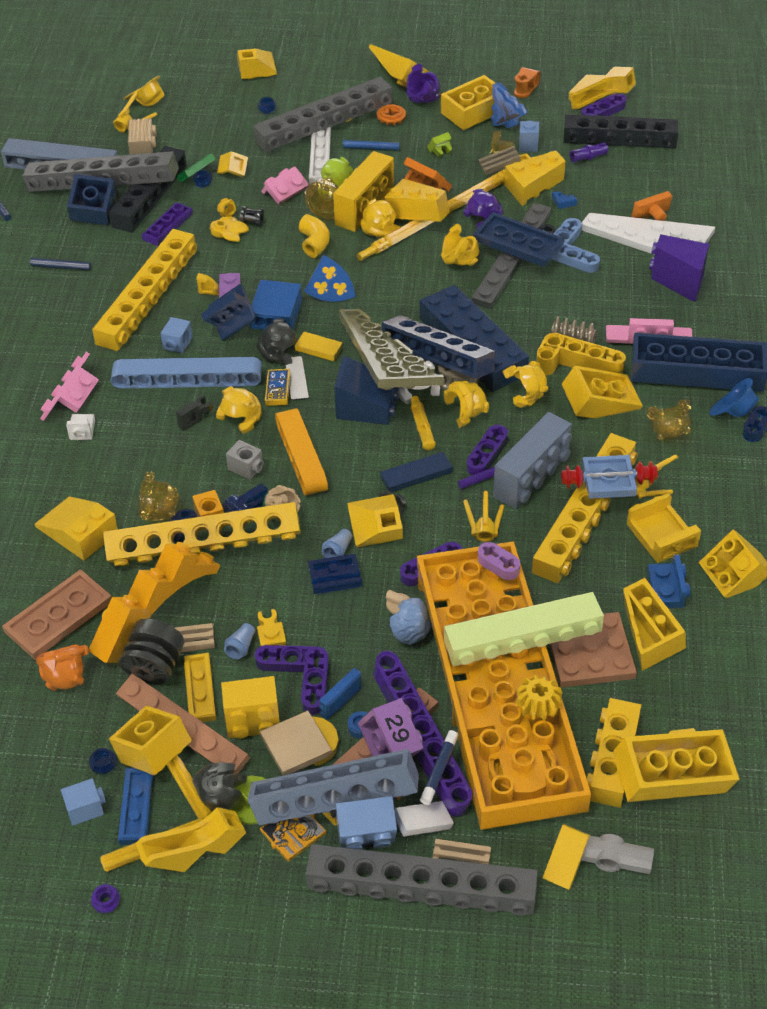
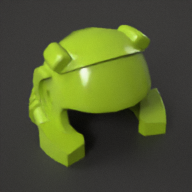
(337, 170)

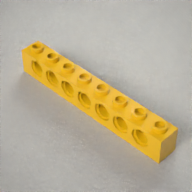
(144, 290)
(287, 513)
(576, 521)

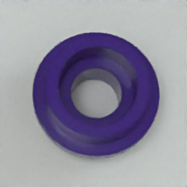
(105, 891)

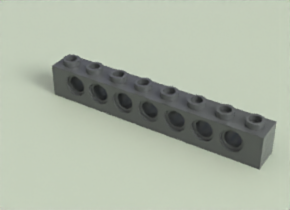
(322, 114)
(122, 168)
(412, 868)

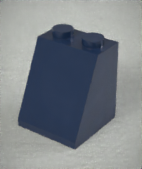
(360, 398)

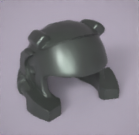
(275, 340)
(216, 785)

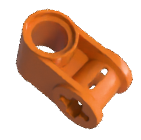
(526, 82)

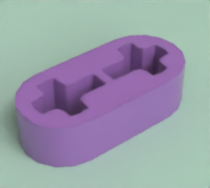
(498, 560)

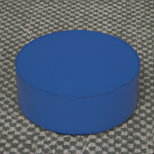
(353, 726)

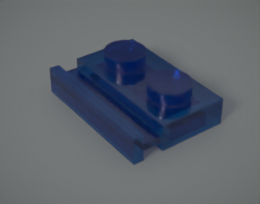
(334, 573)

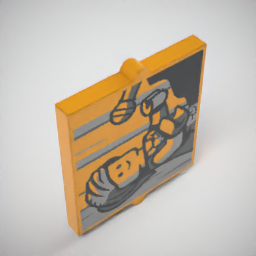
(293, 835)

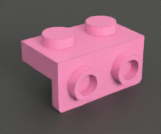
(285, 185)

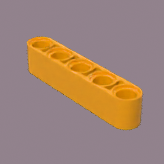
(301, 452)

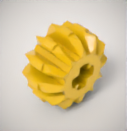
(539, 697)

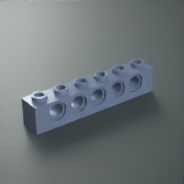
(323, 787)

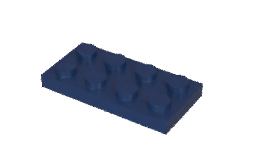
(518, 239)

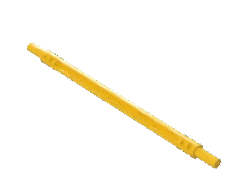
(416, 225)

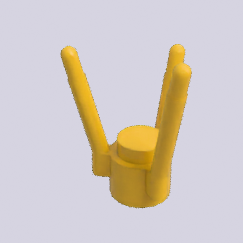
(121, 123)
(641, 489)
(484, 529)

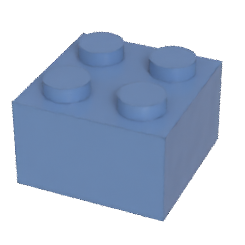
(366, 823)

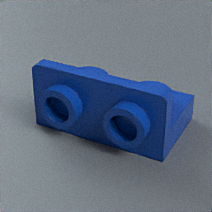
(669, 582)

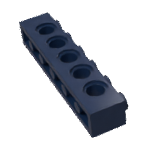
(441, 347)

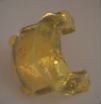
(320, 198)
(671, 422)
(157, 499)

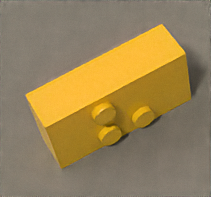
(368, 181)
(675, 765)

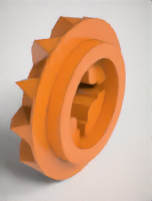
(398, 114)

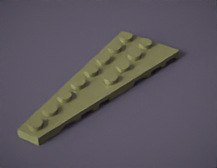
(386, 359)

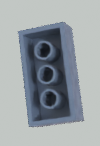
(532, 460)

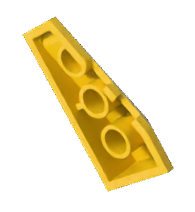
(396, 65)

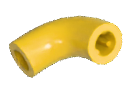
(317, 233)

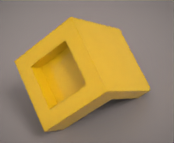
(232, 163)

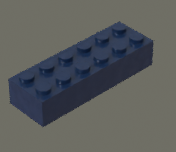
(457, 315)
(698, 361)

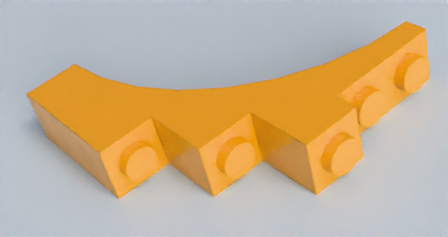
(150, 589)

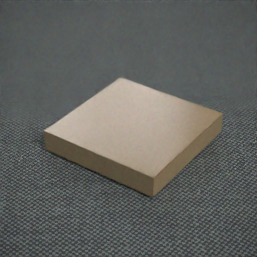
(295, 743)

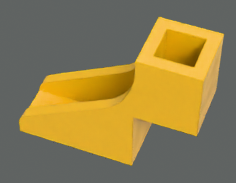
(597, 86)
(183, 846)

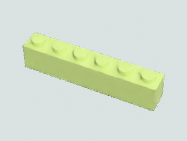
(523, 629)

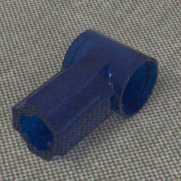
(251, 499)

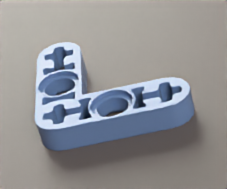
(585, 260)

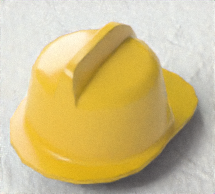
(149, 93)

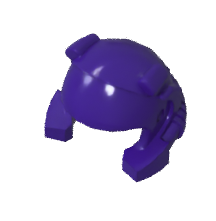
(422, 86)
(482, 204)

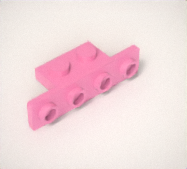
(625, 334)
(74, 390)

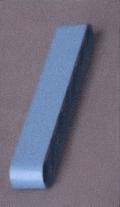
(186, 372)

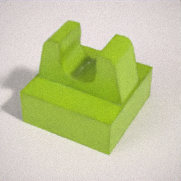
(440, 142)

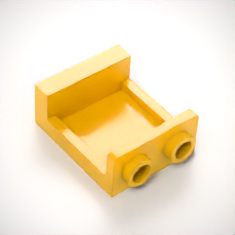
(661, 528)

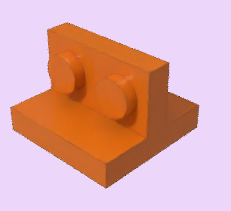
(425, 175)

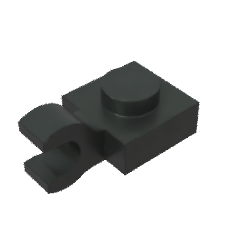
(191, 413)

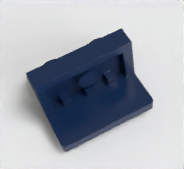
(230, 312)

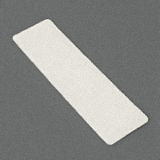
(298, 384)

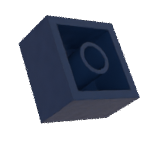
(91, 199)

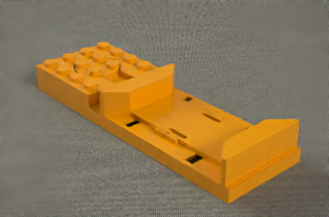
(512, 763)

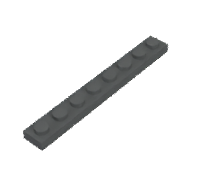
(506, 263)

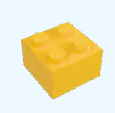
(249, 706)
(150, 740)

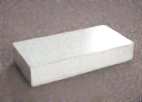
(423, 818)

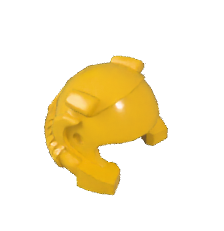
(378, 218)
(459, 249)
(533, 380)
(471, 399)
(240, 403)

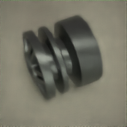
(152, 651)

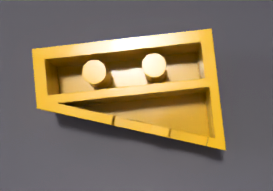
(533, 175)
(652, 625)

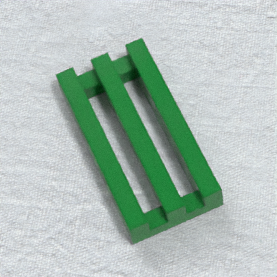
(196, 167)

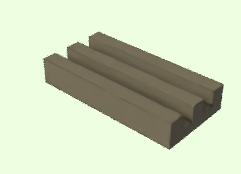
(499, 160)

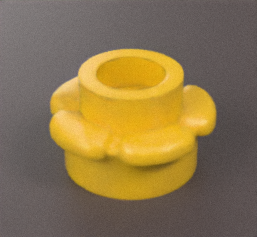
(231, 207)

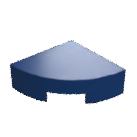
(563, 201)

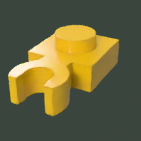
(270, 631)

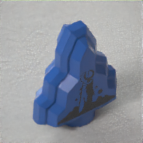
(505, 107)

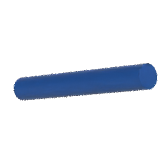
(370, 145)

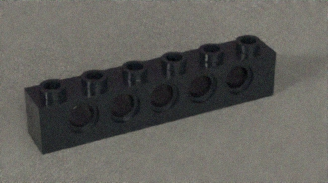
(621, 131)
(141, 198)

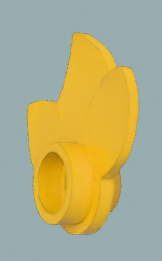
(228, 228)

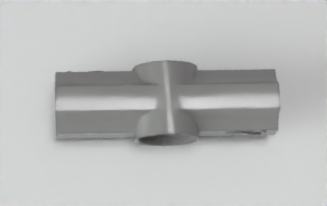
(612, 853)

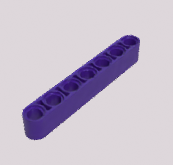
(432, 740)

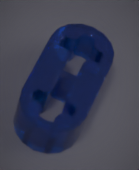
(753, 422)

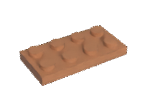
(57, 614)

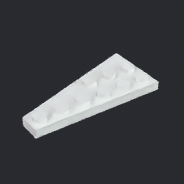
(642, 232)

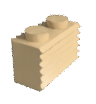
(141, 136)

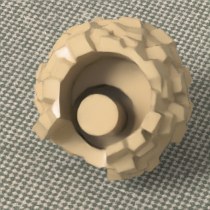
(281, 495)

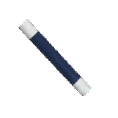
(439, 767)

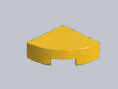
(207, 285)

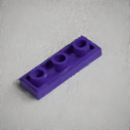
(169, 220)

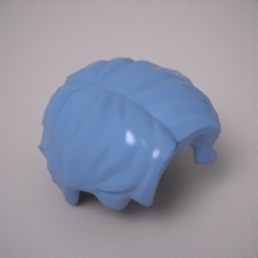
(411, 621)

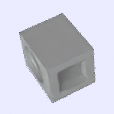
(244, 459)

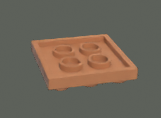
(594, 657)

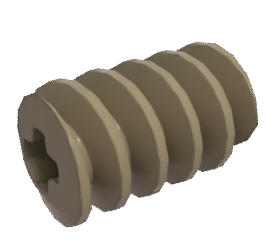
(578, 332)

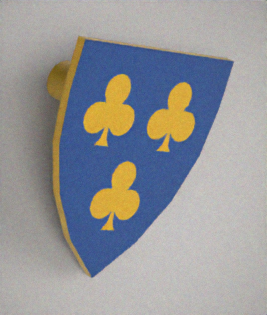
(330, 282)

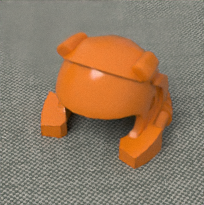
(62, 667)

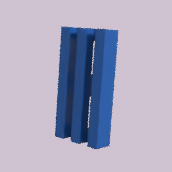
(340, 694)

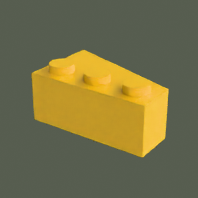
(418, 201)

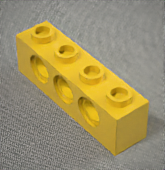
(622, 716)

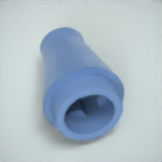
(337, 544)
(239, 642)

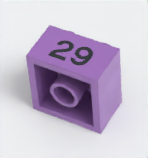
(390, 729)

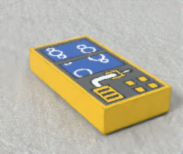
(277, 387)

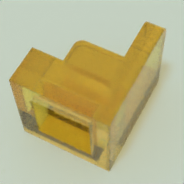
(498, 144)

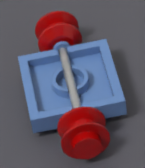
(609, 476)

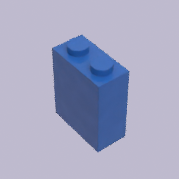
(275, 301)

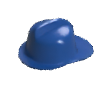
(737, 401)

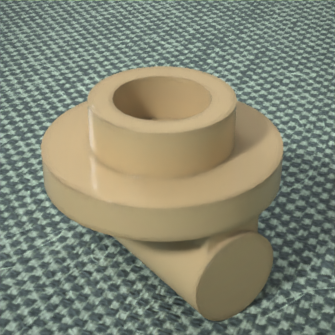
(394, 600)

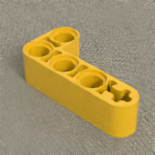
(575, 352)

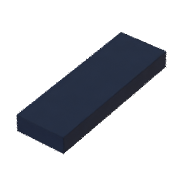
(416, 472)

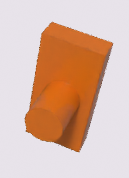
(653, 206)

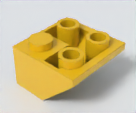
(255, 63)
(375, 520)
(734, 565)

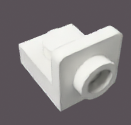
(81, 426)

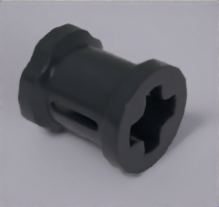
(252, 215)

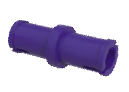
(588, 152)

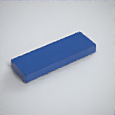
(135, 806)

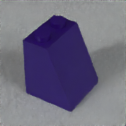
(679, 264)

